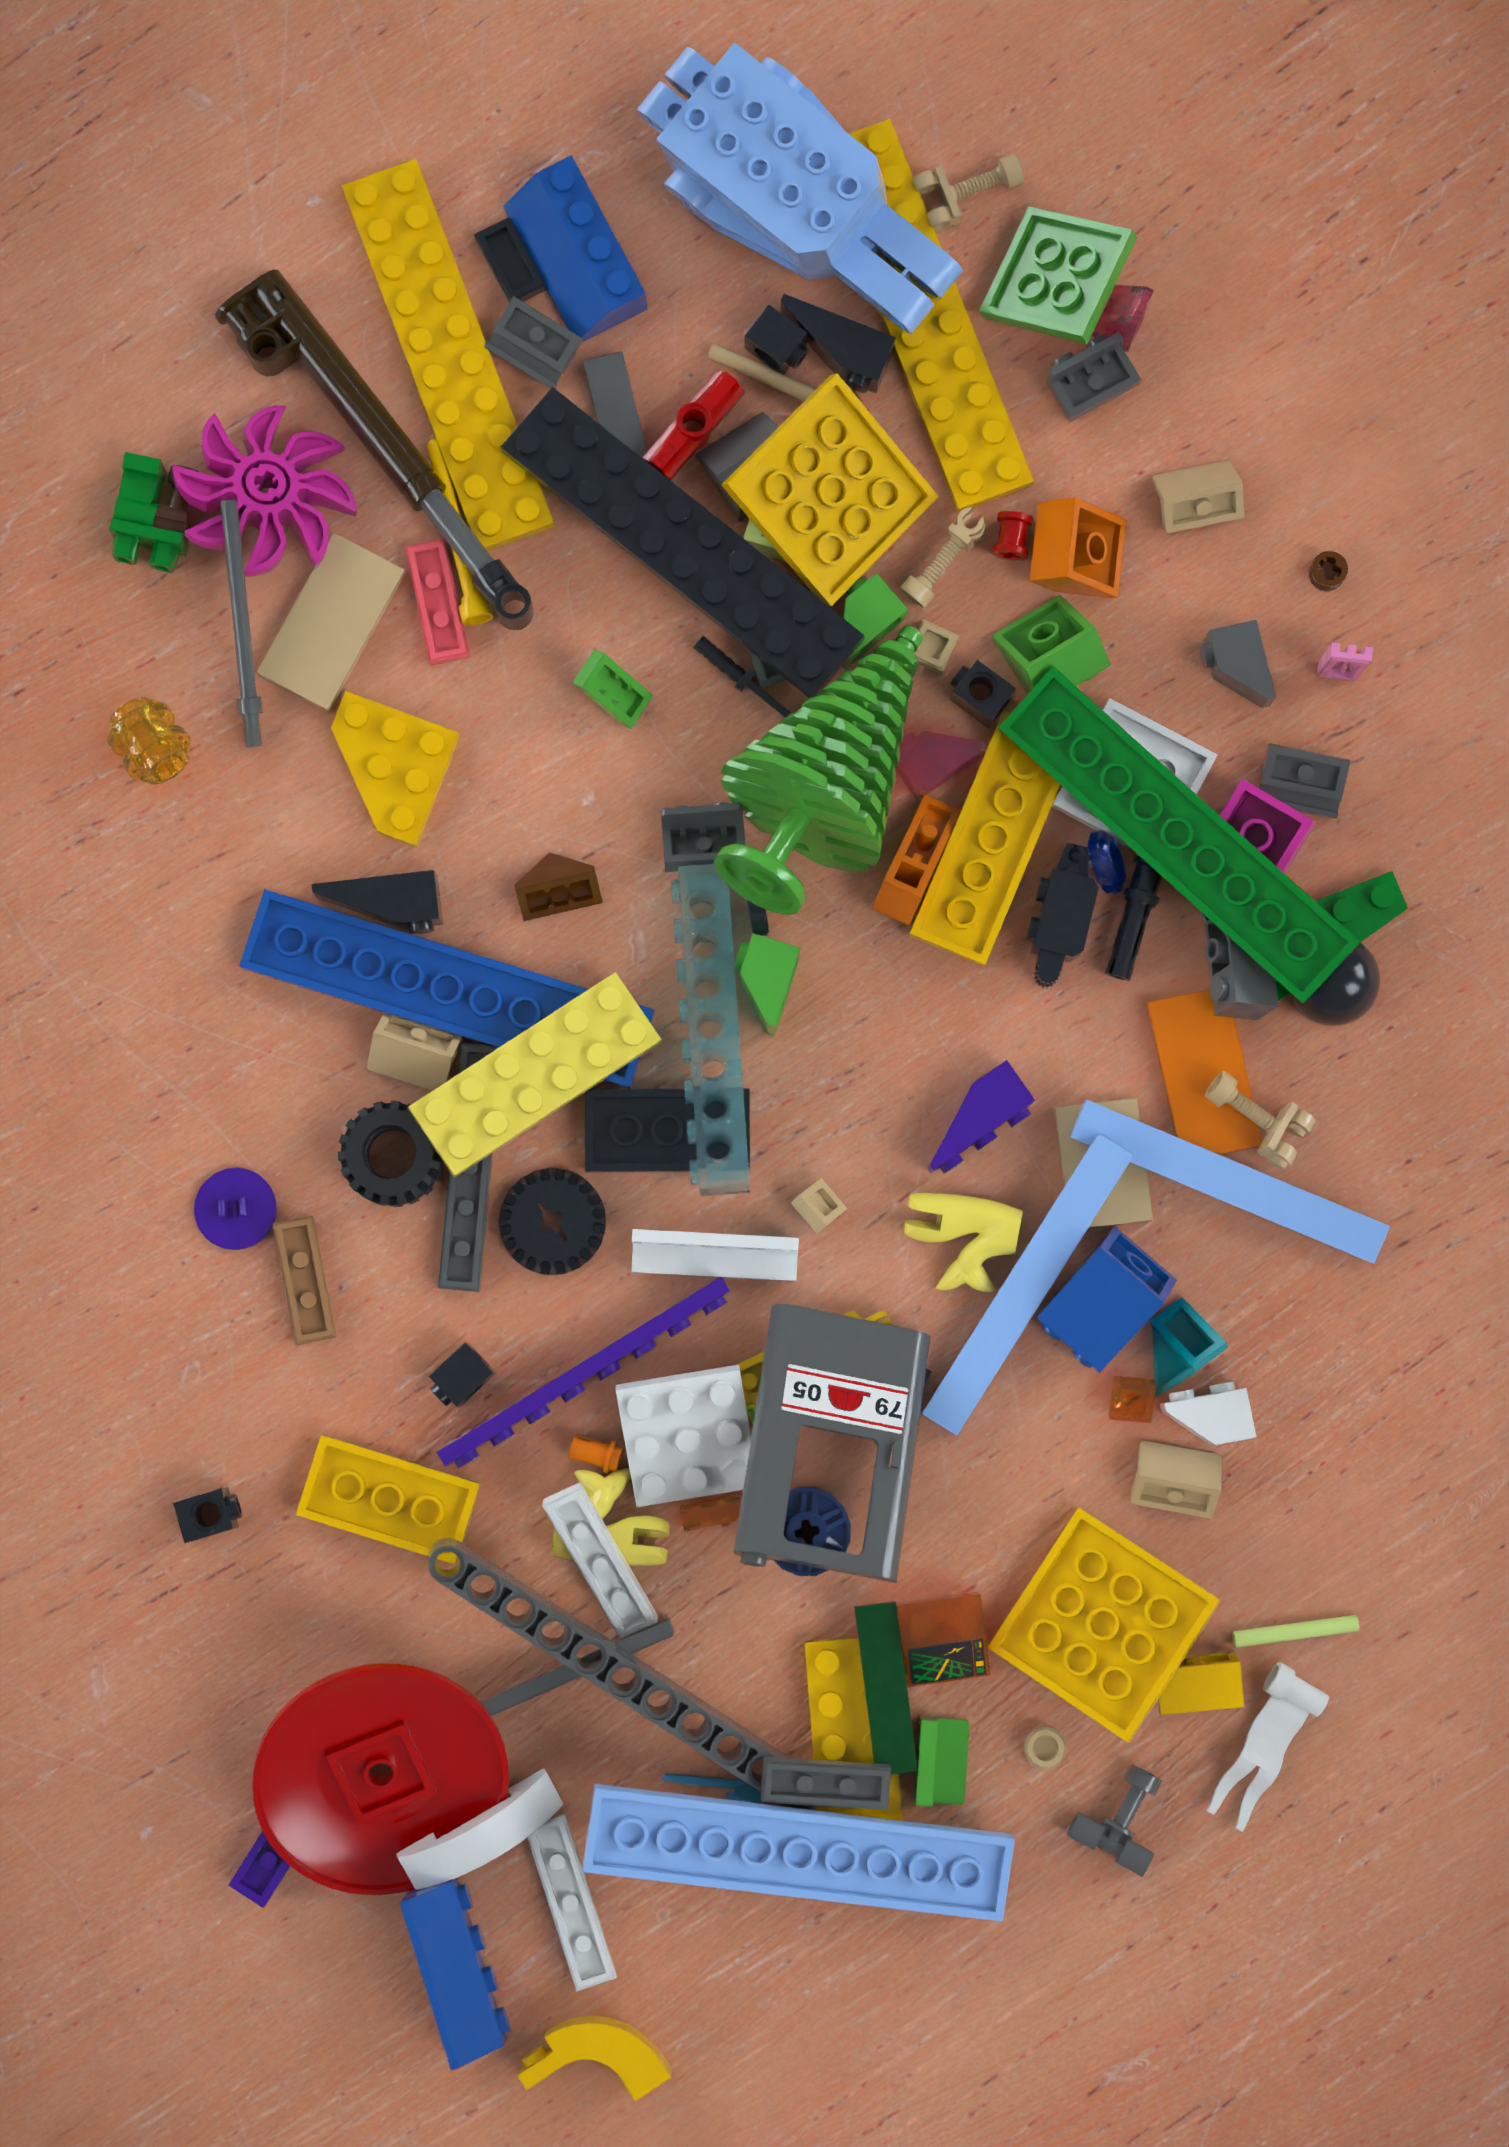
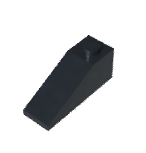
(844, 345)
(395, 899)

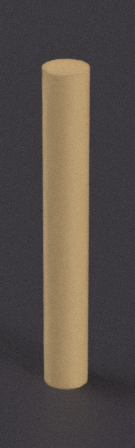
(760, 372)

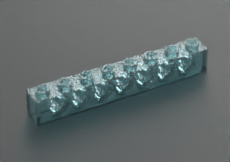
(731, 1173)

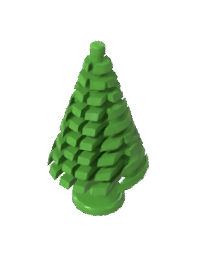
(822, 779)

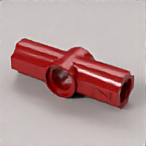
(709, 410)

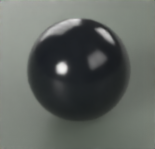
(1345, 993)

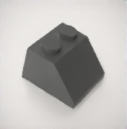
(731, 450)

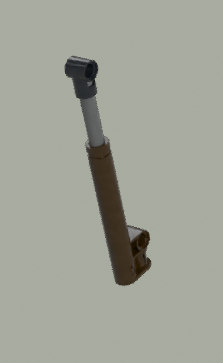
(281, 320)

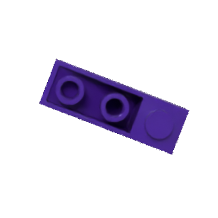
(988, 1105)

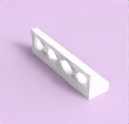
(714, 1255)

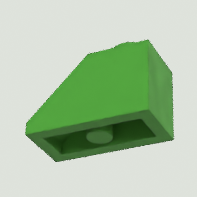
(872, 611)

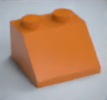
(1077, 548)

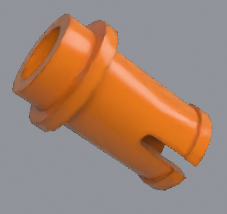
(596, 1453)

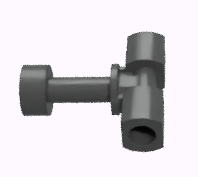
(1114, 1834)

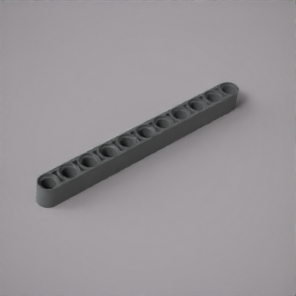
(600, 1670)

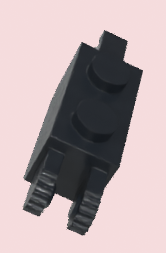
(1064, 916)

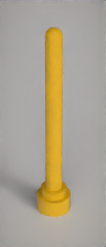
(474, 607)

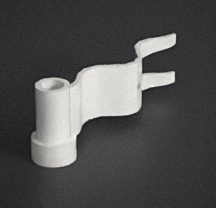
(1269, 1737)

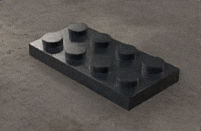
(646, 1130)

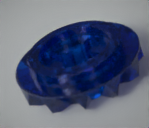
(1106, 862)

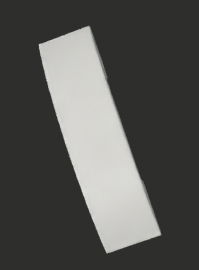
(483, 1837)

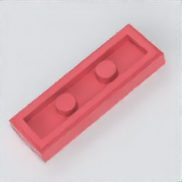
(437, 602)

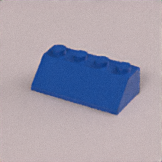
(575, 250)
(455, 1972)

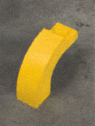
(602, 2040)

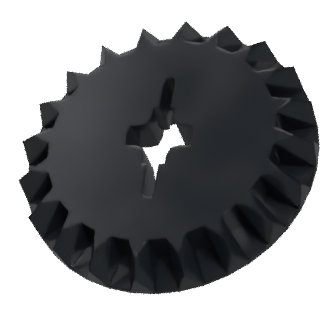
(581, 1222)

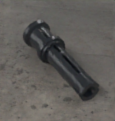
(1140, 899)

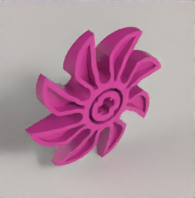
(288, 493)

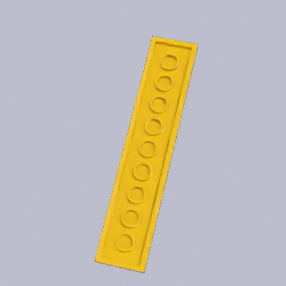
(446, 353)
(947, 364)

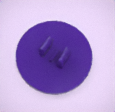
(235, 1208)

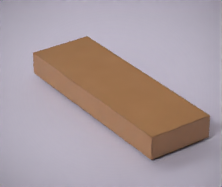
(304, 1280)

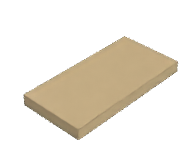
(331, 622)

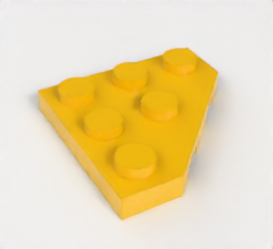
(394, 763)

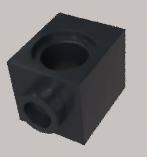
(776, 341)
(982, 710)
(460, 1376)
(189, 1514)

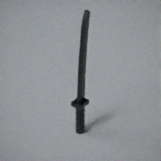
(736, 673)

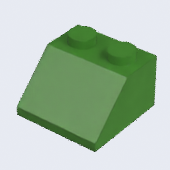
(1052, 637)
(766, 976)

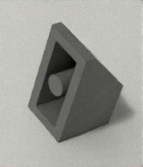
(1239, 661)

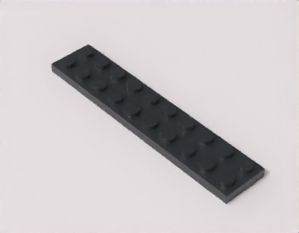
(682, 543)

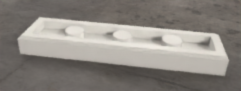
(600, 1560)
(571, 1903)

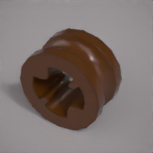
(1317, 575)

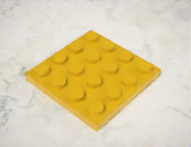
(830, 490)
(1104, 1624)

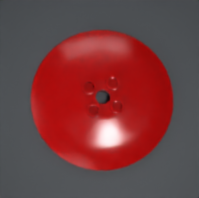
(338, 1818)

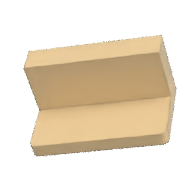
(1199, 496)
(412, 1052)
(1177, 1479)

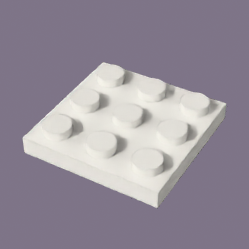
(1180, 755)
(685, 1434)

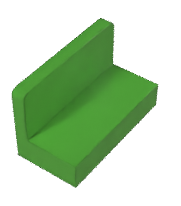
(941, 1761)

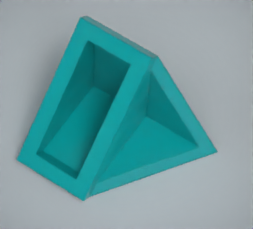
(1182, 1344)

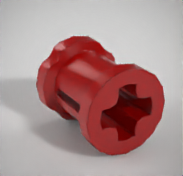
(1012, 535)

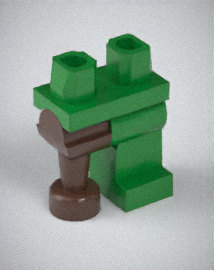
(143, 521)

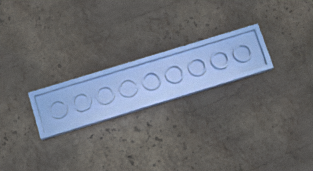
(798, 1852)

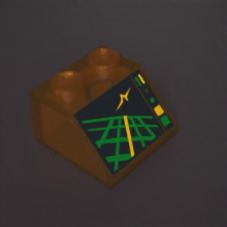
(943, 1639)

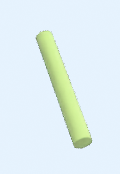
(1295, 1631)

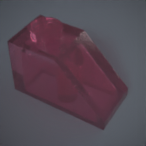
(1124, 313)
(934, 759)

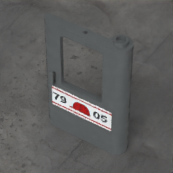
(841, 1380)

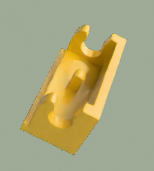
(1204, 1685)

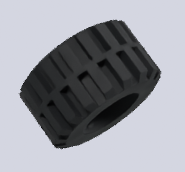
(356, 1148)

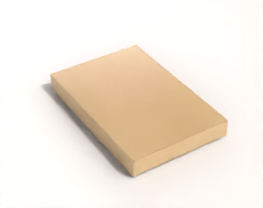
(1130, 1196)

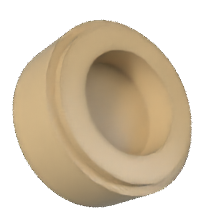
(1044, 1747)

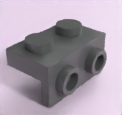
(1092, 376)
(699, 832)

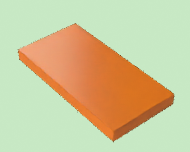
(1191, 1053)

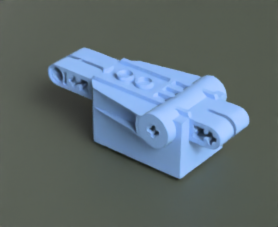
(789, 182)

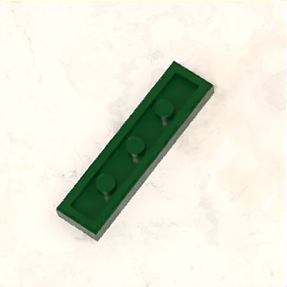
(886, 1686)

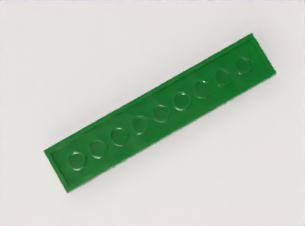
(1179, 835)

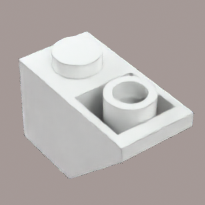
(1213, 1417)

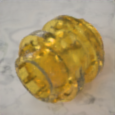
(148, 740)

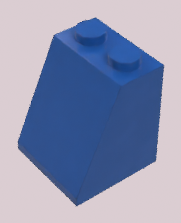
(1106, 1300)

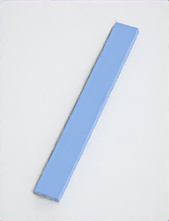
(1234, 1182)
(1027, 1284)

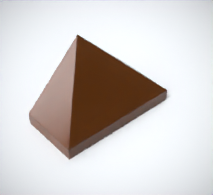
(556, 887)

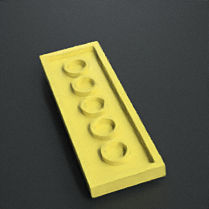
(534, 1074)

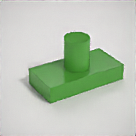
(612, 689)

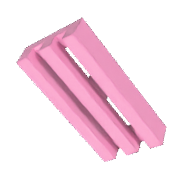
(1339, 660)

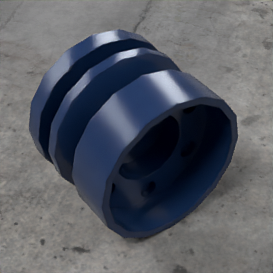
(821, 1511)

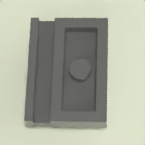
(533, 342)
(1305, 779)

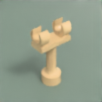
(941, 218)
(920, 587)
(1295, 1120)

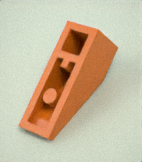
(916, 859)

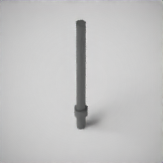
(248, 704)

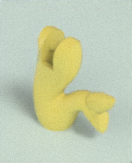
(960, 1216)
(603, 1493)

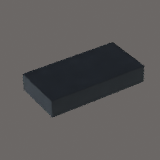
(510, 261)

